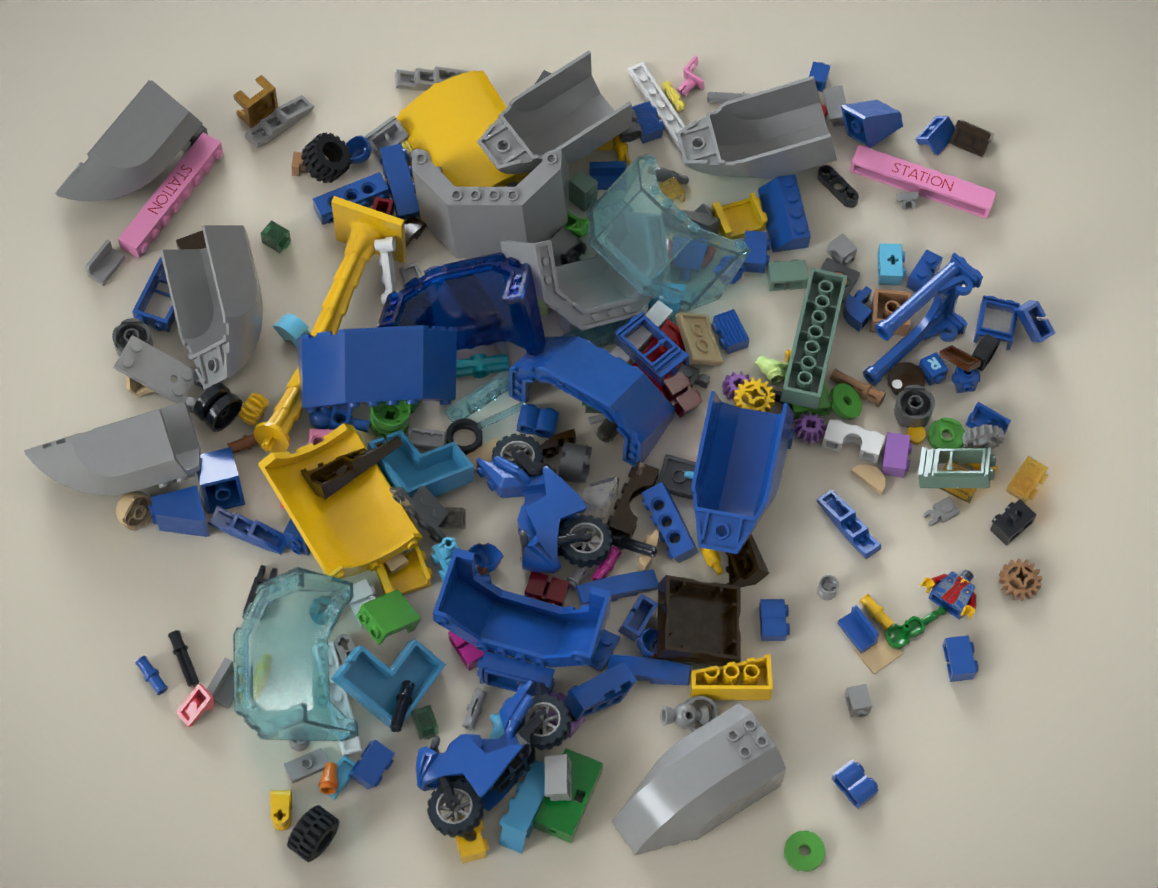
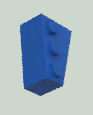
(600, 691)

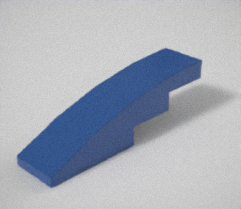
(848, 524)
(248, 530)
(621, 585)
(654, 670)

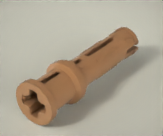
(865, 391)

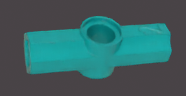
(481, 365)

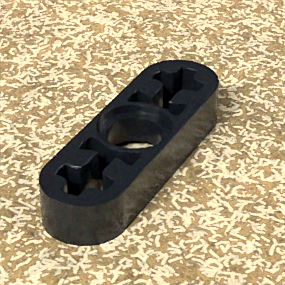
(839, 194)

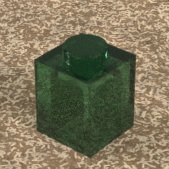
(275, 237)
(425, 722)

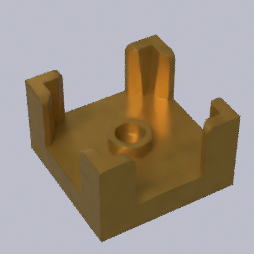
(259, 105)

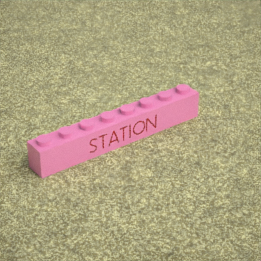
(927, 182)
(170, 195)

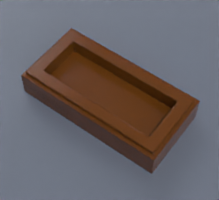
(959, 358)

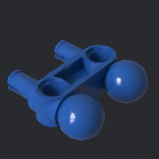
(326, 419)

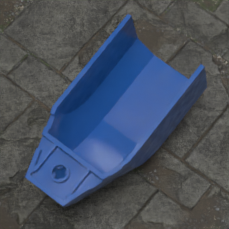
(737, 472)

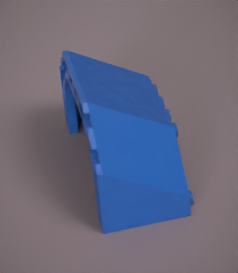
(377, 366)
(603, 383)
(516, 623)

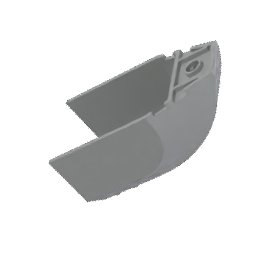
(554, 114)
(761, 134)
(133, 148)
(216, 301)
(124, 454)
(702, 782)

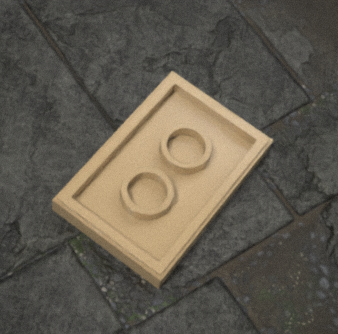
(698, 339)

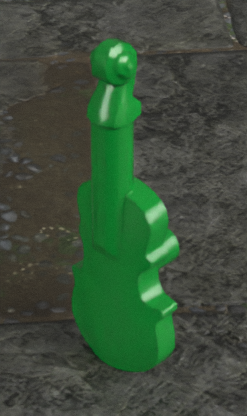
(899, 635)

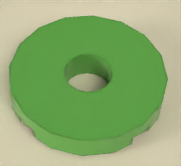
(845, 392)
(947, 425)
(808, 840)

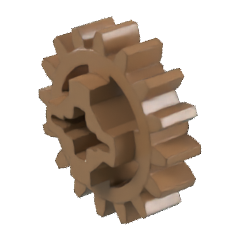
(1026, 575)

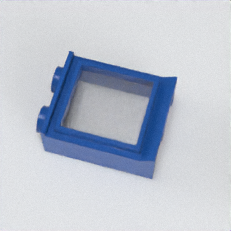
(997, 319)

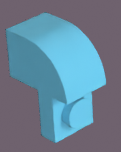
(291, 328)

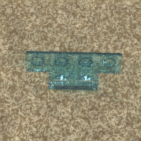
(479, 397)

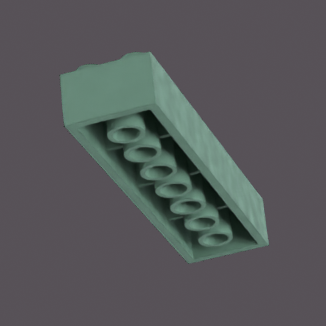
(813, 338)

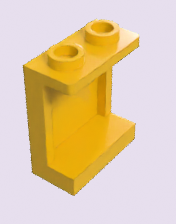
(740, 216)
(409, 578)

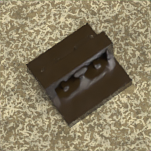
(971, 138)

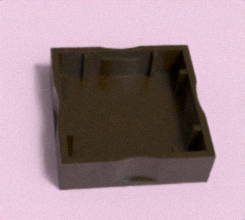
(698, 621)

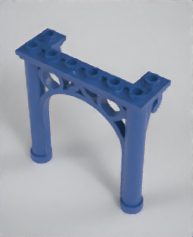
(945, 289)

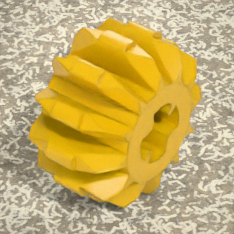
(254, 409)

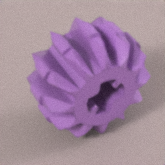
(731, 383)
(810, 428)

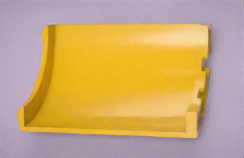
(450, 122)
(353, 526)

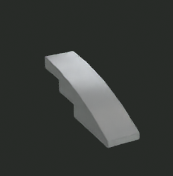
(423, 78)
(279, 122)

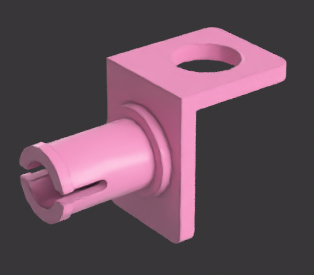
(691, 79)

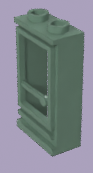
(932, 478)

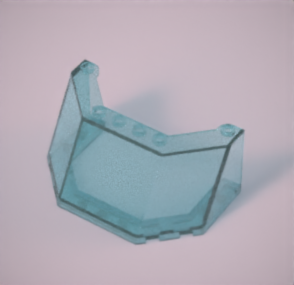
(658, 243)
(285, 659)

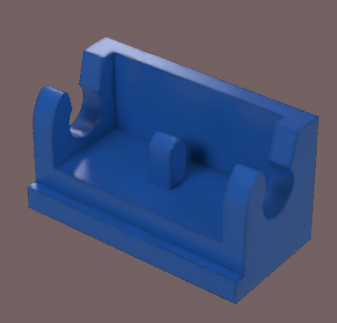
(985, 415)

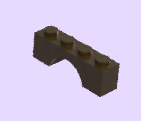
(641, 478)

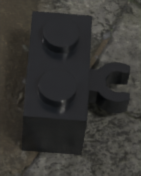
(1012, 522)

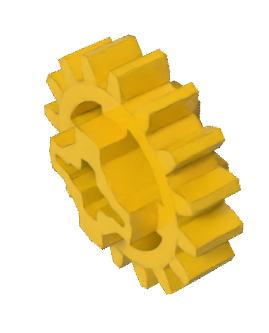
(753, 389)

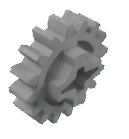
(983, 437)

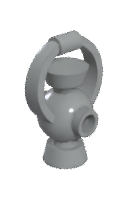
(685, 714)

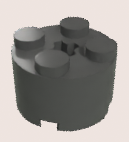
(567, 247)
(128, 328)
(914, 407)
(574, 462)

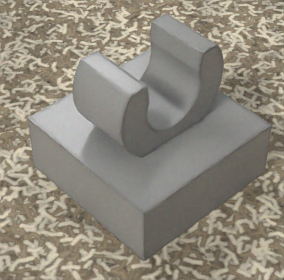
(907, 197)

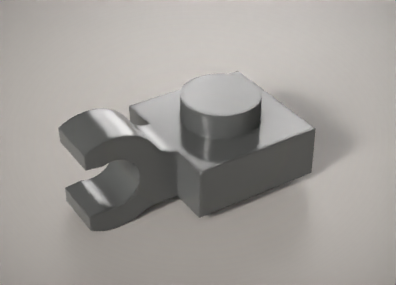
(695, 376)

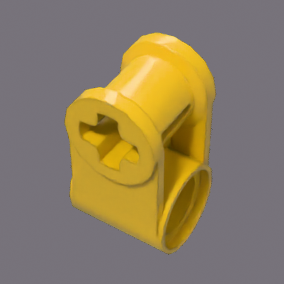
(281, 807)

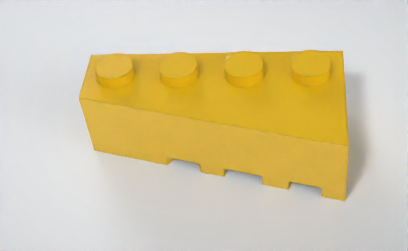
(735, 680)

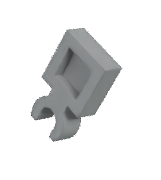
(943, 510)

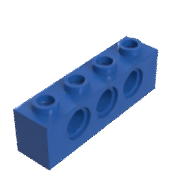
(355, 190)
(652, 499)

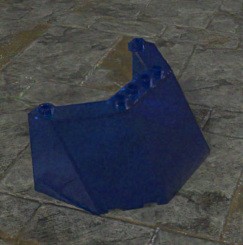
(481, 296)

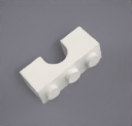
(868, 441)

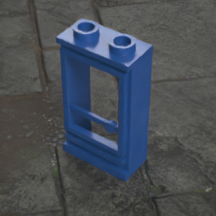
(160, 324)
(663, 365)
(511, 674)

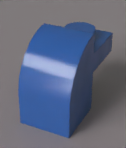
(855, 311)

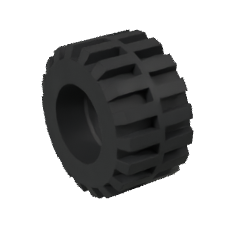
(318, 165)
(313, 833)

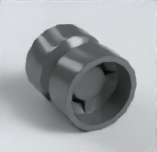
(633, 132)

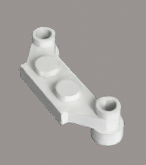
(388, 277)

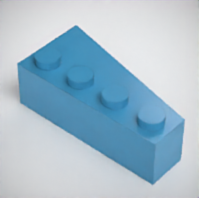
(523, 808)

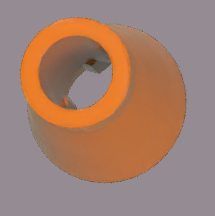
(329, 780)

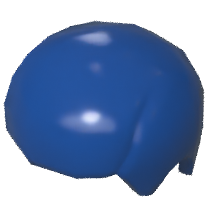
(359, 149)

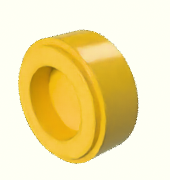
(917, 435)

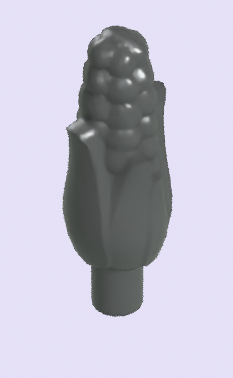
(664, 174)

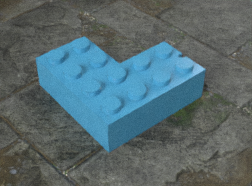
(437, 469)
(377, 685)

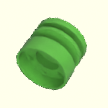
(382, 415)

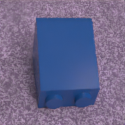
(871, 121)
(220, 480)
(179, 512)

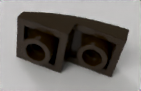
(413, 229)
(551, 446)

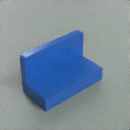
(937, 134)
(606, 172)
(859, 629)

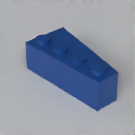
(399, 181)

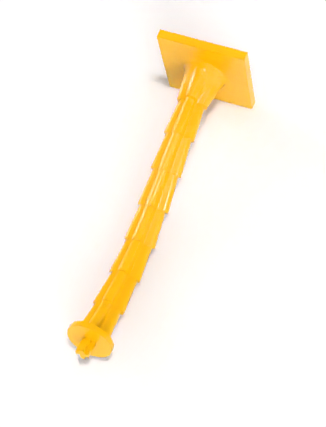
(357, 228)

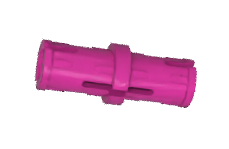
(607, 565)

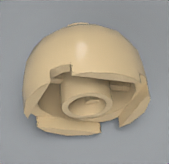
(133, 510)

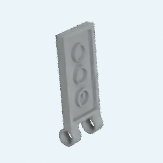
(154, 371)

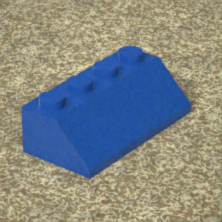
(785, 214)

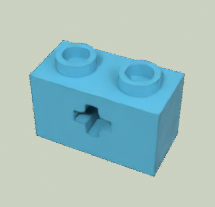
(890, 264)

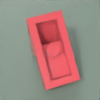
(195, 705)

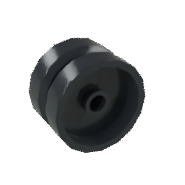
(217, 407)

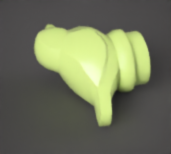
(772, 369)

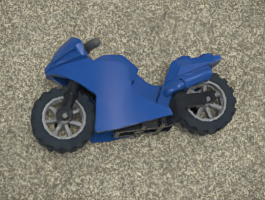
(549, 508)
(488, 767)

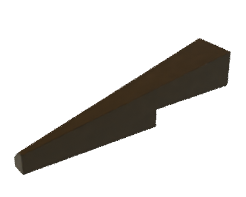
(339, 472)
(747, 566)

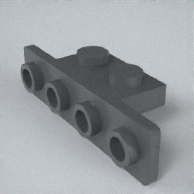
(424, 509)

